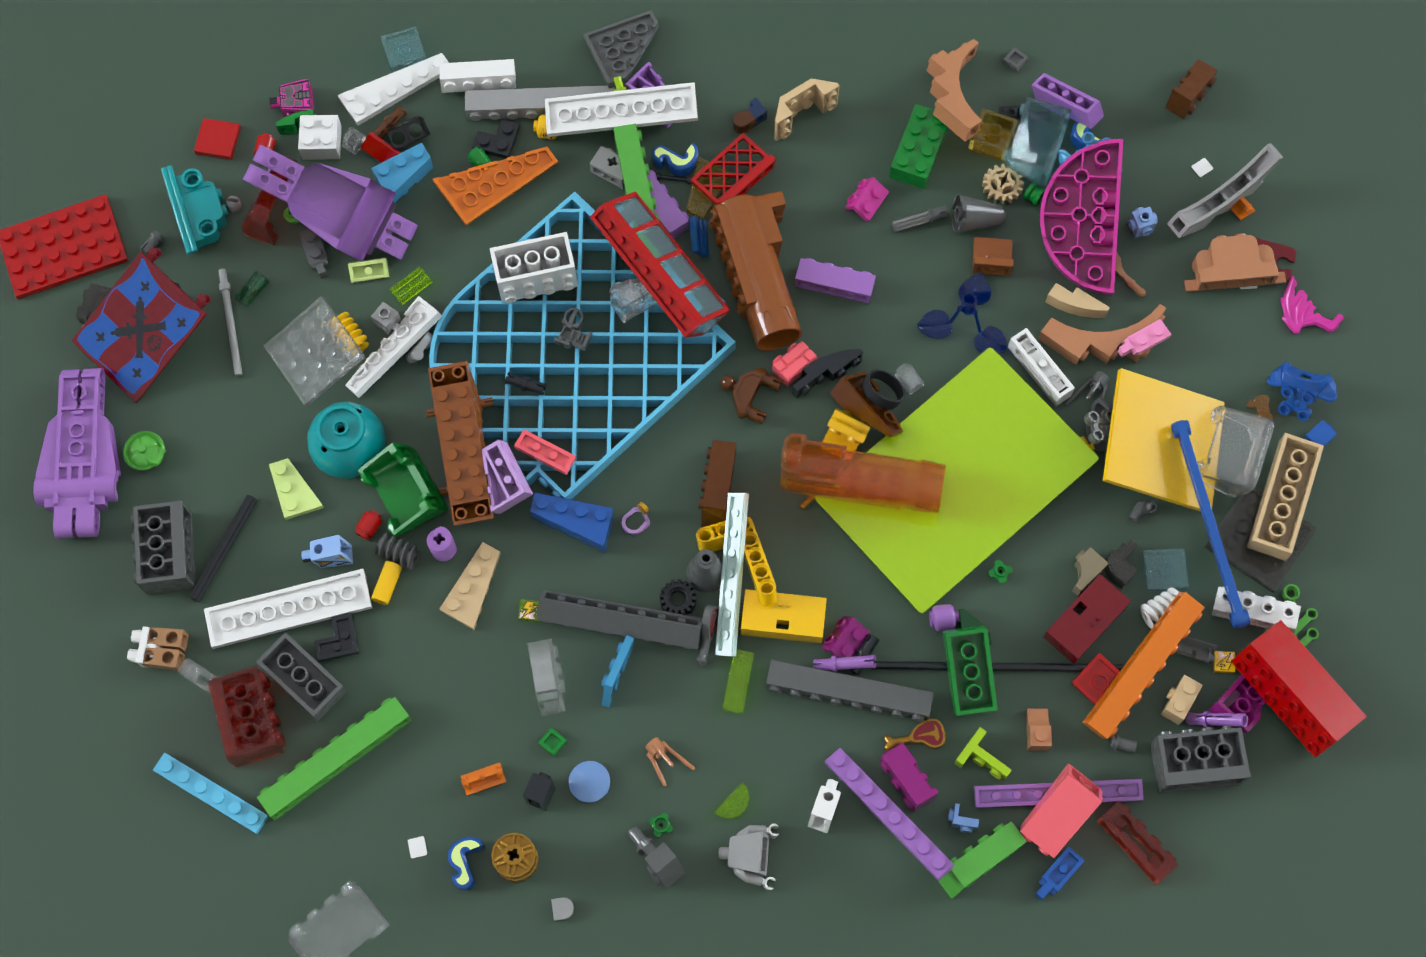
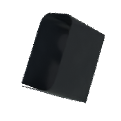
(405, 130)

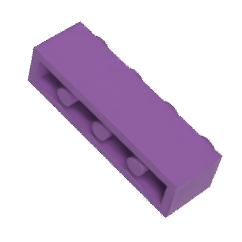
(1084, 107)
(667, 208)
(835, 280)

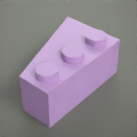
(504, 477)

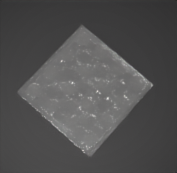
(314, 351)

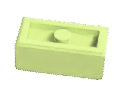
(368, 269)

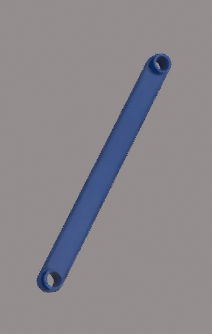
(1239, 617)

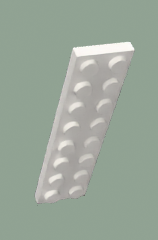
(619, 108)
(287, 608)

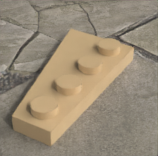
(469, 592)

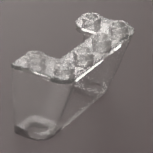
(338, 925)

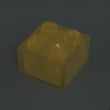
(994, 135)

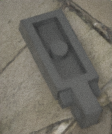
(314, 251)

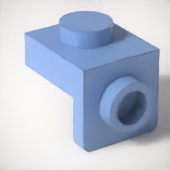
(965, 824)

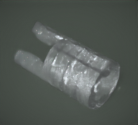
(194, 673)

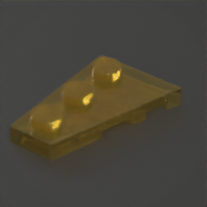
(698, 203)

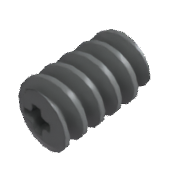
(397, 552)

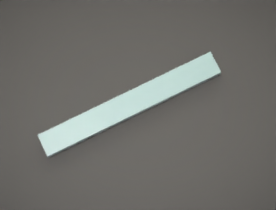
(731, 574)

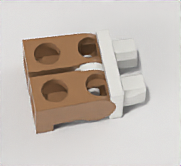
(159, 648)

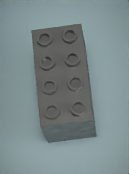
(163, 547)
(1199, 759)

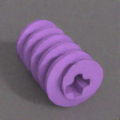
(441, 544)

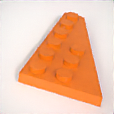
(487, 185)

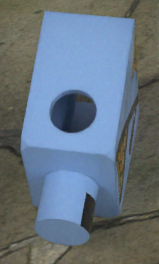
(329, 552)

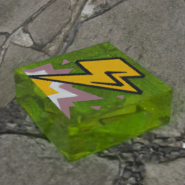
(528, 610)

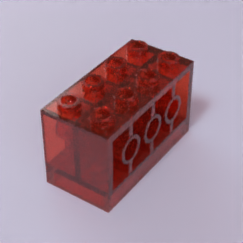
(246, 716)

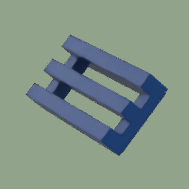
(699, 236)

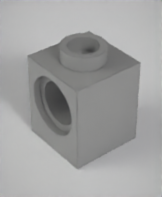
(385, 318)

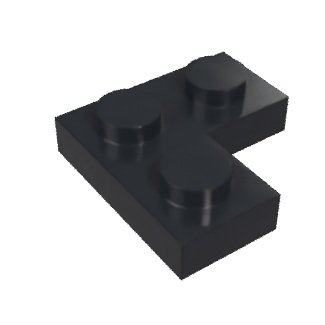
(501, 143)
(343, 643)

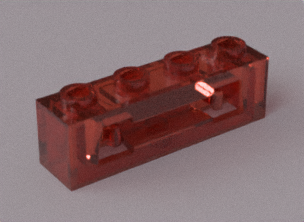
(1153, 868)

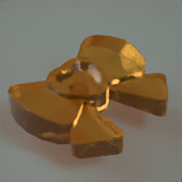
(1261, 403)

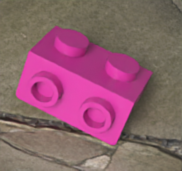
(867, 198)

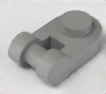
(416, 352)

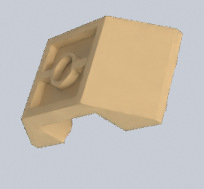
(816, 91)

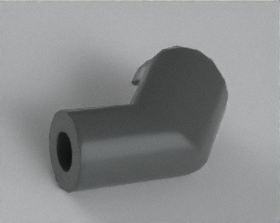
(1142, 507)

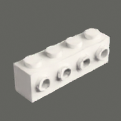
(477, 75)
(1262, 610)

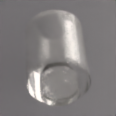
(909, 378)

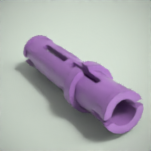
(836, 664)
(1211, 719)

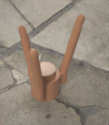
(657, 749)

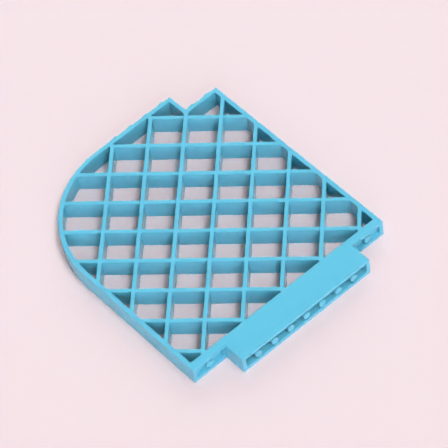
(460, 303)

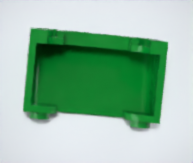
(403, 487)

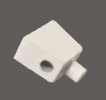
(825, 806)

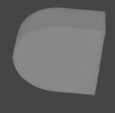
(562, 908)

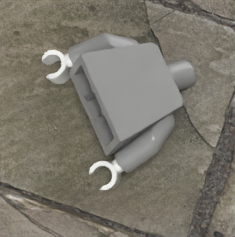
(749, 854)

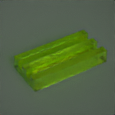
(399, 295)

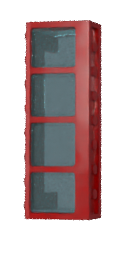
(660, 264)

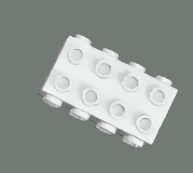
(534, 267)

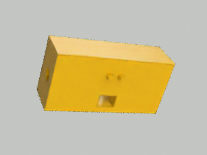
(802, 614)

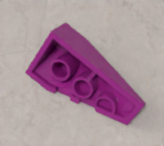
(1240, 699)

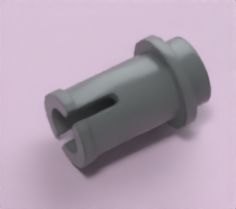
(154, 239)
(1122, 744)

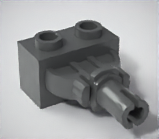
(661, 861)

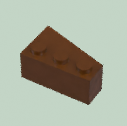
(1191, 89)

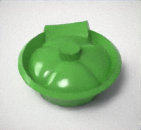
(144, 450)

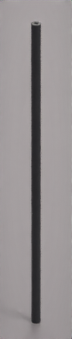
(1056, 667)

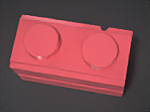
(790, 366)

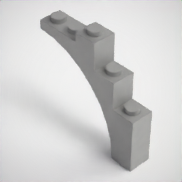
(1223, 198)

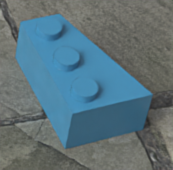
(403, 170)

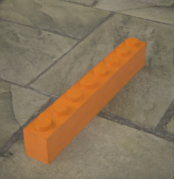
(1143, 665)

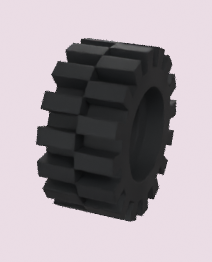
(682, 587)

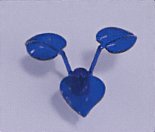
(971, 293)

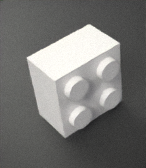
(319, 137)

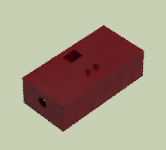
(1076, 634)

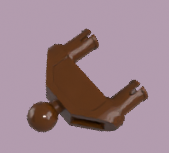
(746, 389)

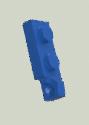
(1059, 873)

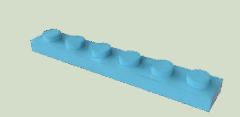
(211, 793)

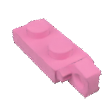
(1145, 339)

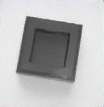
(1015, 60)

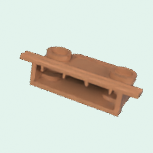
(1234, 264)

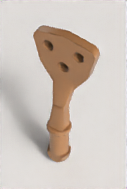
(1129, 281)

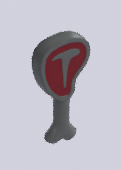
(709, 625)

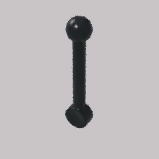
(659, 176)

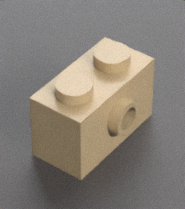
(1181, 699)

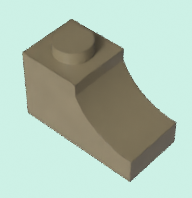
(1089, 566)

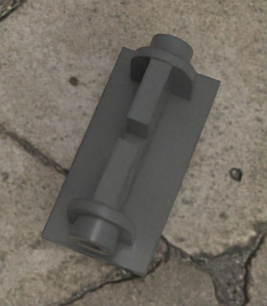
(1196, 648)

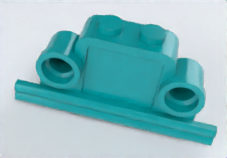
(195, 207)

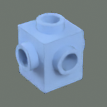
(1142, 222)

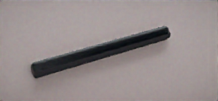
(223, 548)

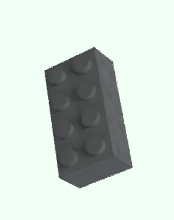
(301, 676)

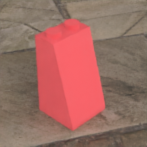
(1061, 811)

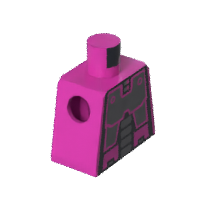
(293, 97)

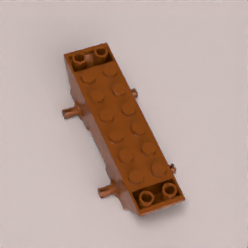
(461, 441)

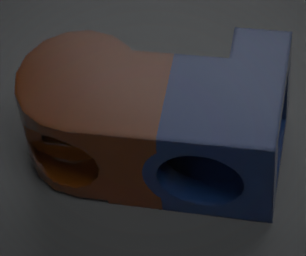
(750, 117)

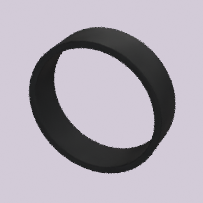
(875, 397)

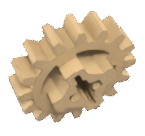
(1009, 190)

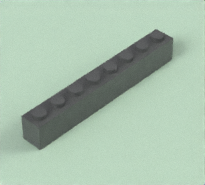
(620, 619)
(849, 690)

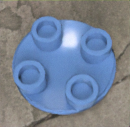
(589, 781)

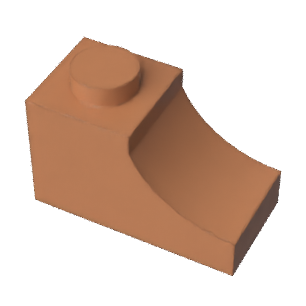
(1038, 730)

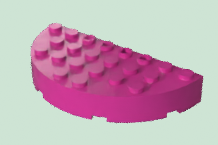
(1082, 216)

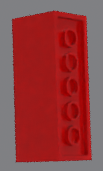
(1298, 689)

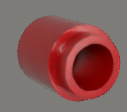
(266, 140)
(368, 524)

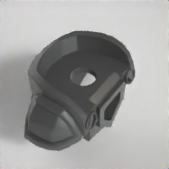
(1098, 425)

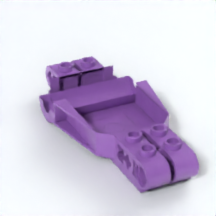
(334, 204)
(78, 457)

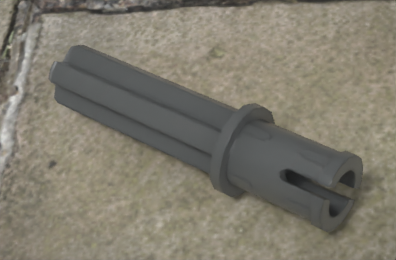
(920, 218)

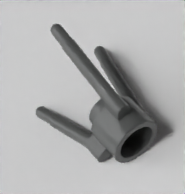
(1097, 383)

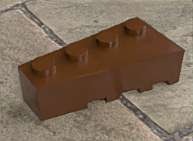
(718, 482)

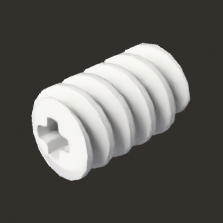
(1155, 608)

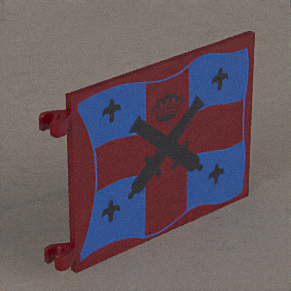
(140, 325)

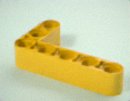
(712, 538)

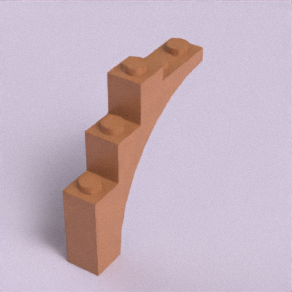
(950, 104)
(1077, 343)

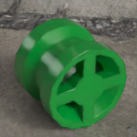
(1034, 193)

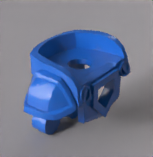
(1301, 391)

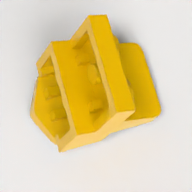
(846, 430)

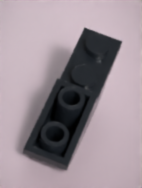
(832, 366)

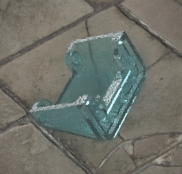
(1037, 140)

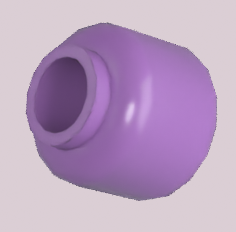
(943, 617)

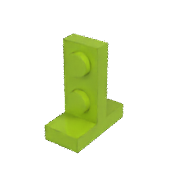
(982, 757)

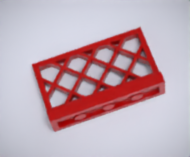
(747, 180)

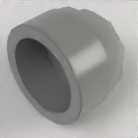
(233, 206)

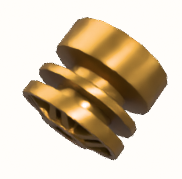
(518, 869)

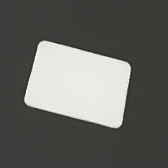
(1202, 167)
(417, 847)

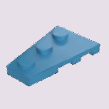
(618, 664)

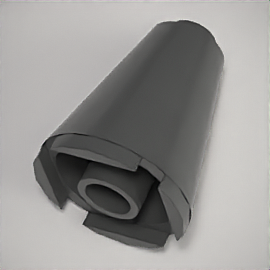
(975, 214)
(705, 571)

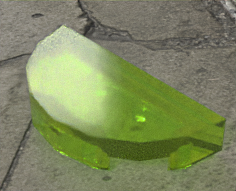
(734, 804)

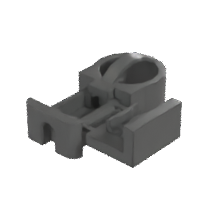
(574, 334)

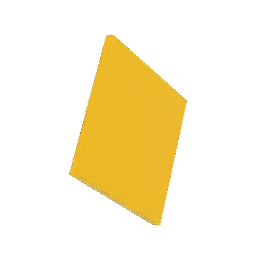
(1141, 442)

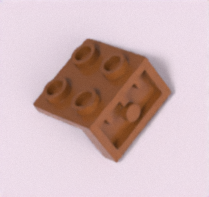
(992, 256)

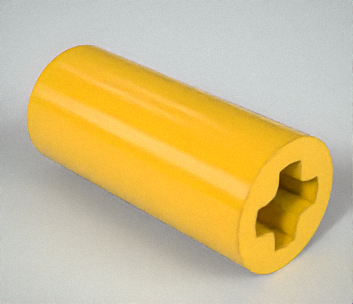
(386, 583)

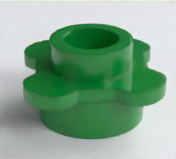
(1001, 577)
(658, 831)

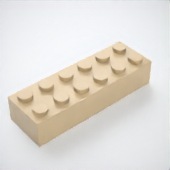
(1285, 496)

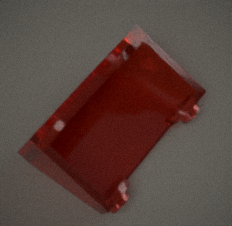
(256, 219)

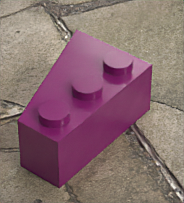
(908, 778)

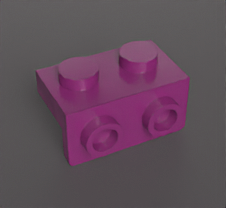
(845, 638)

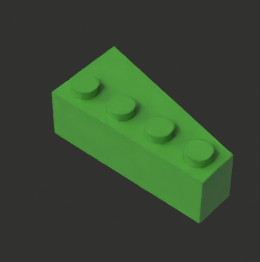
(982, 858)

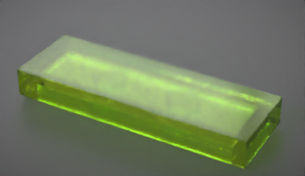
(738, 681)

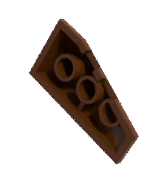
(850, 396)

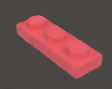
(545, 452)

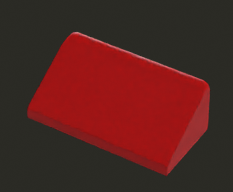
(378, 148)

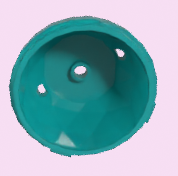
(348, 450)

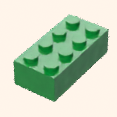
(918, 148)
(970, 670)

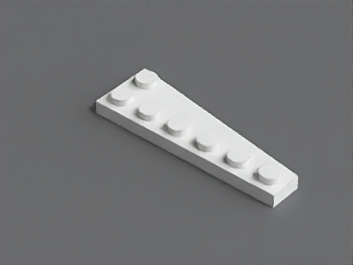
(388, 90)
(417, 322)

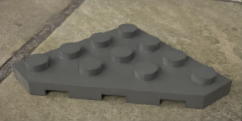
(621, 45)

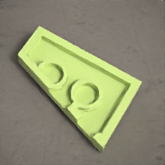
(292, 490)

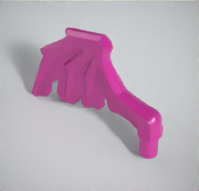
(1299, 311)

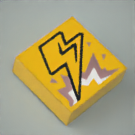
(1222, 662)

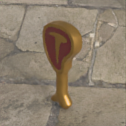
(928, 733)

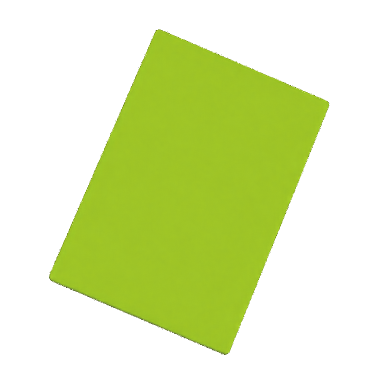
(1003, 466)

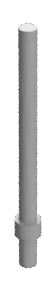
(225, 289)

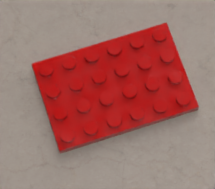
(62, 246)

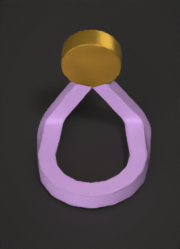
(641, 507)

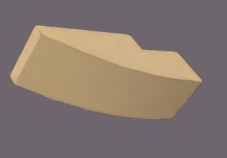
(1076, 303)

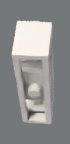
(1041, 367)

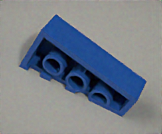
(574, 518)

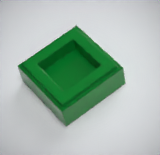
(552, 742)

